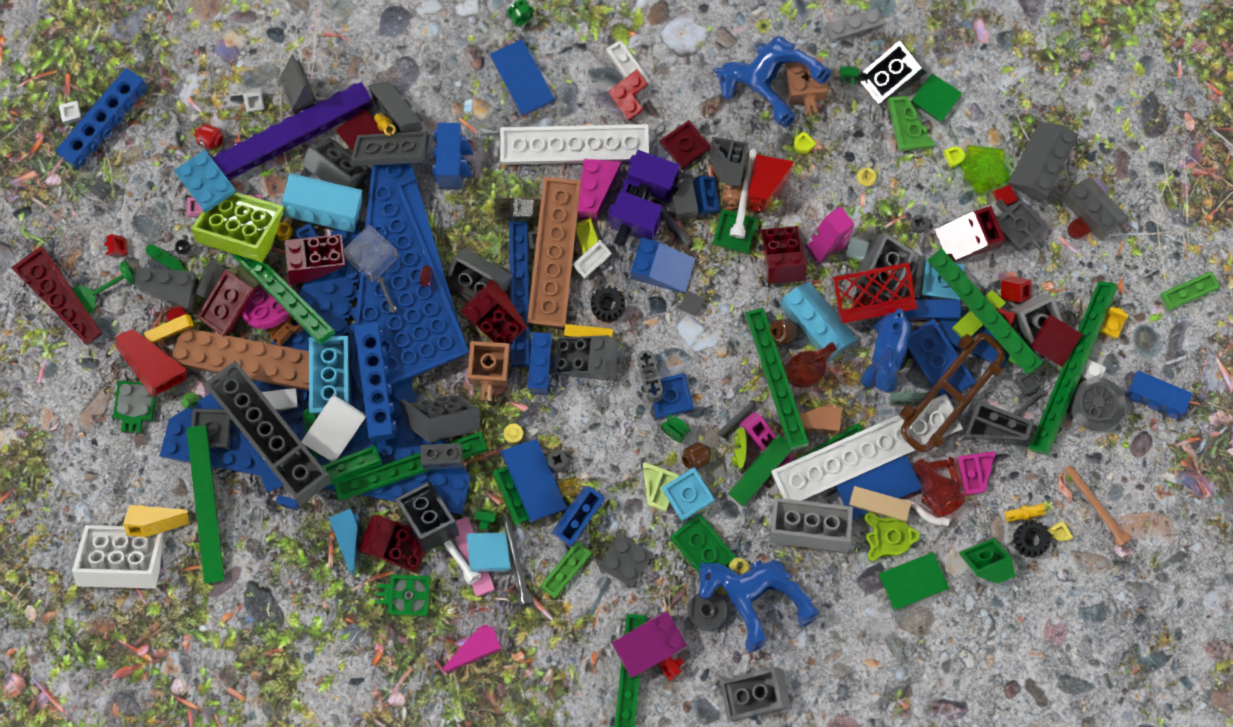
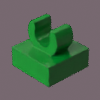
(849, 71)
(486, 517)

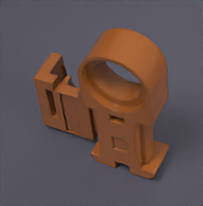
(284, 331)

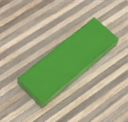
(1190, 291)
(565, 570)

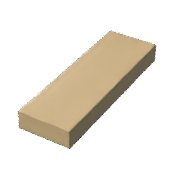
(880, 504)

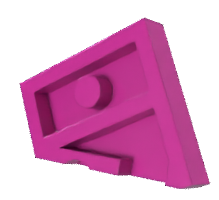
(975, 471)

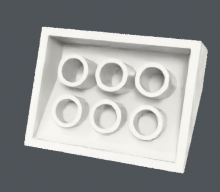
(117, 560)

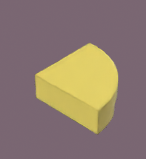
(1060, 532)

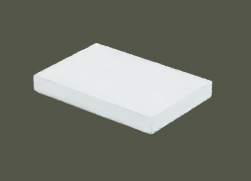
(333, 428)

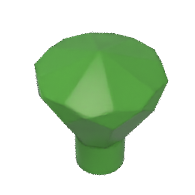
(189, 400)

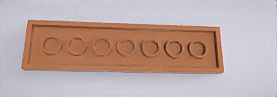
(554, 252)
(259, 360)

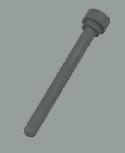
(524, 597)

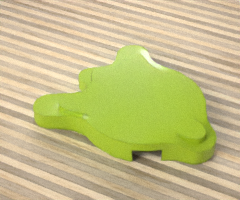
(888, 537)

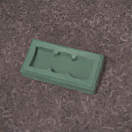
(906, 398)

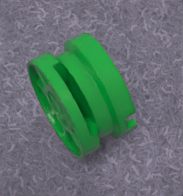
(520, 13)
(675, 428)

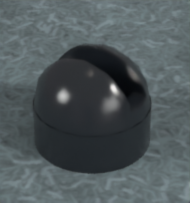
(180, 243)

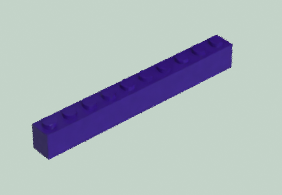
(293, 131)

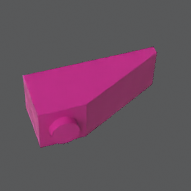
(761, 434)
(478, 646)

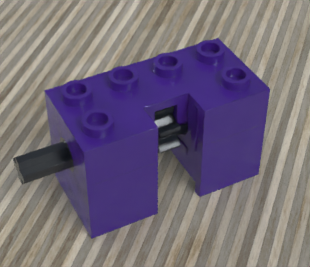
(633, 211)

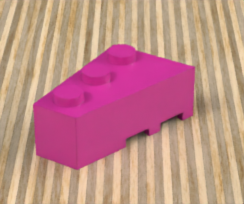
(596, 184)
(832, 235)

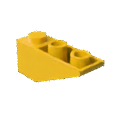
(148, 521)

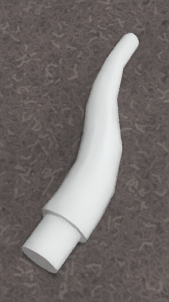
(929, 517)

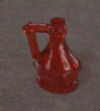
(809, 366)
(939, 492)

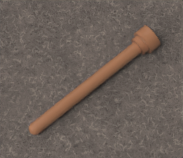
(1120, 536)

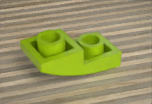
(739, 455)

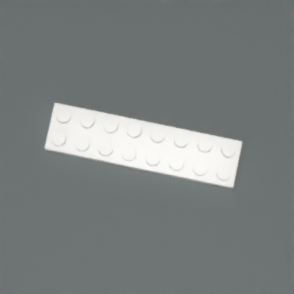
(571, 143)

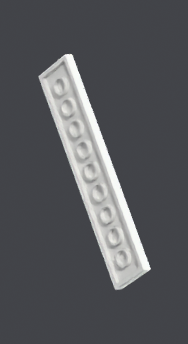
(860, 452)

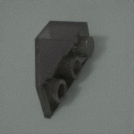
(516, 209)

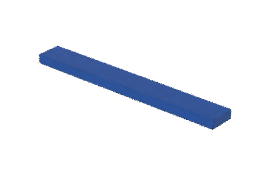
(520, 289)

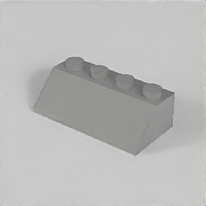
(811, 525)

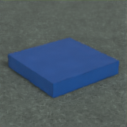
(675, 397)

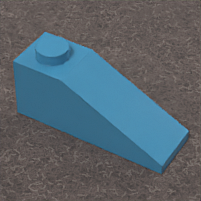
(347, 534)

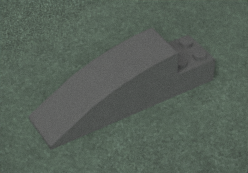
(268, 433)

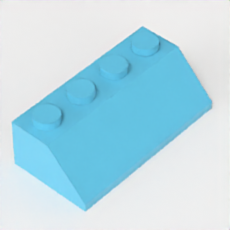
(322, 203)
(817, 319)
(329, 372)

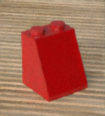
(767, 181)

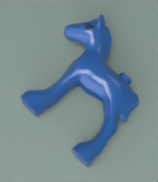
(764, 70)
(889, 351)
(748, 587)

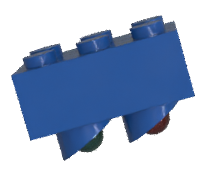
(448, 155)

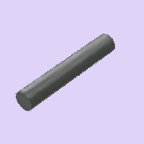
(676, 228)
(919, 277)
(737, 419)

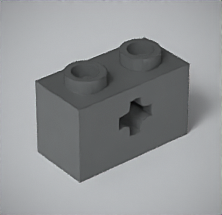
(441, 456)

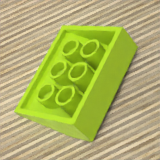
(240, 226)

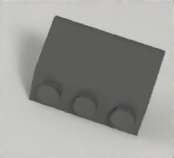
(393, 106)
(332, 164)
(1094, 207)
(881, 253)
(472, 272)

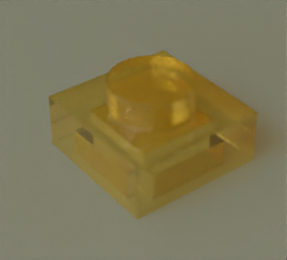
(569, 486)

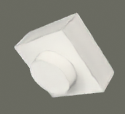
(70, 112)
(1092, 370)

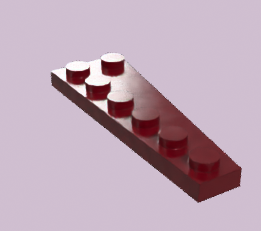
(51, 286)

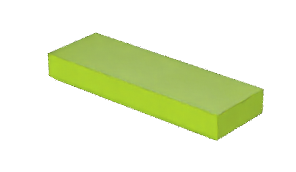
(970, 323)

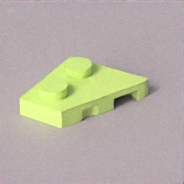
(655, 479)

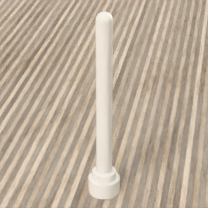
(738, 229)
(470, 577)

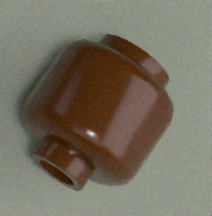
(783, 331)
(696, 456)

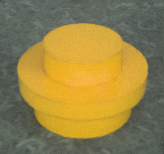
(284, 231)

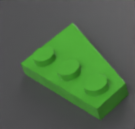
(906, 125)

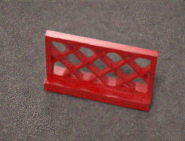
(874, 309)

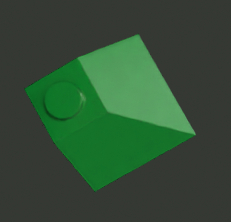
(989, 561)

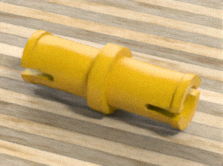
(384, 124)
(1024, 513)

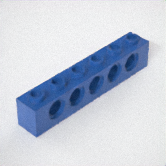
(102, 109)
(364, 334)

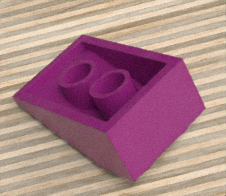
(649, 643)

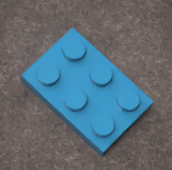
(205, 181)

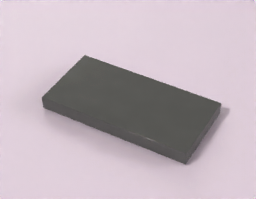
(393, 149)

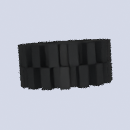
(607, 314)
(1023, 547)

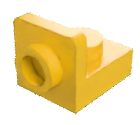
(1113, 322)

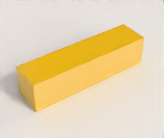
(169, 329)
(579, 331)

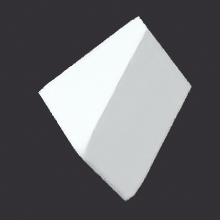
(254, 101)

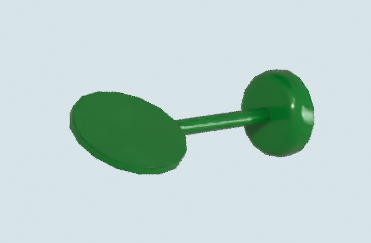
(88, 296)

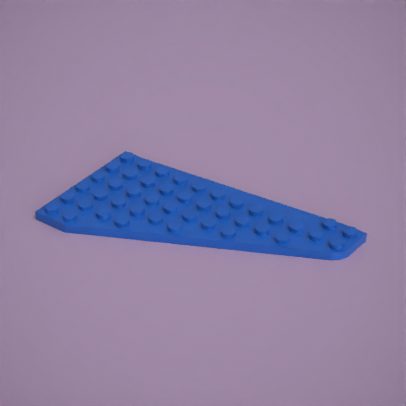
(425, 326)

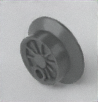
(1097, 404)

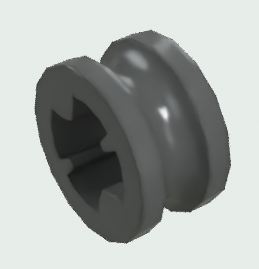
(921, 229)

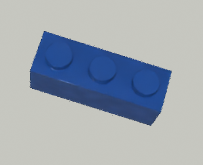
(540, 363)
(1158, 394)
(577, 515)

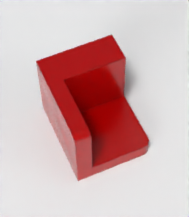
(1016, 289)

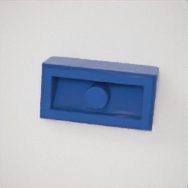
(706, 195)

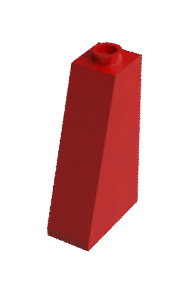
(150, 364)

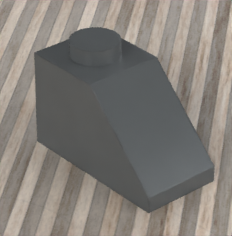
(684, 202)

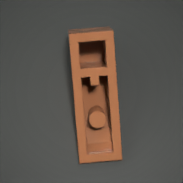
(822, 420)

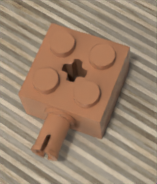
(801, 91)
(491, 375)

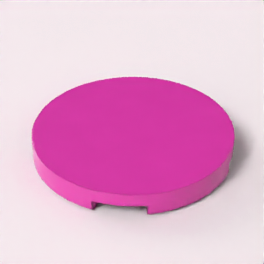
(264, 310)

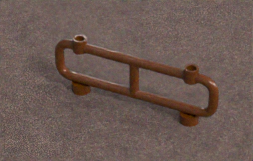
(910, 414)

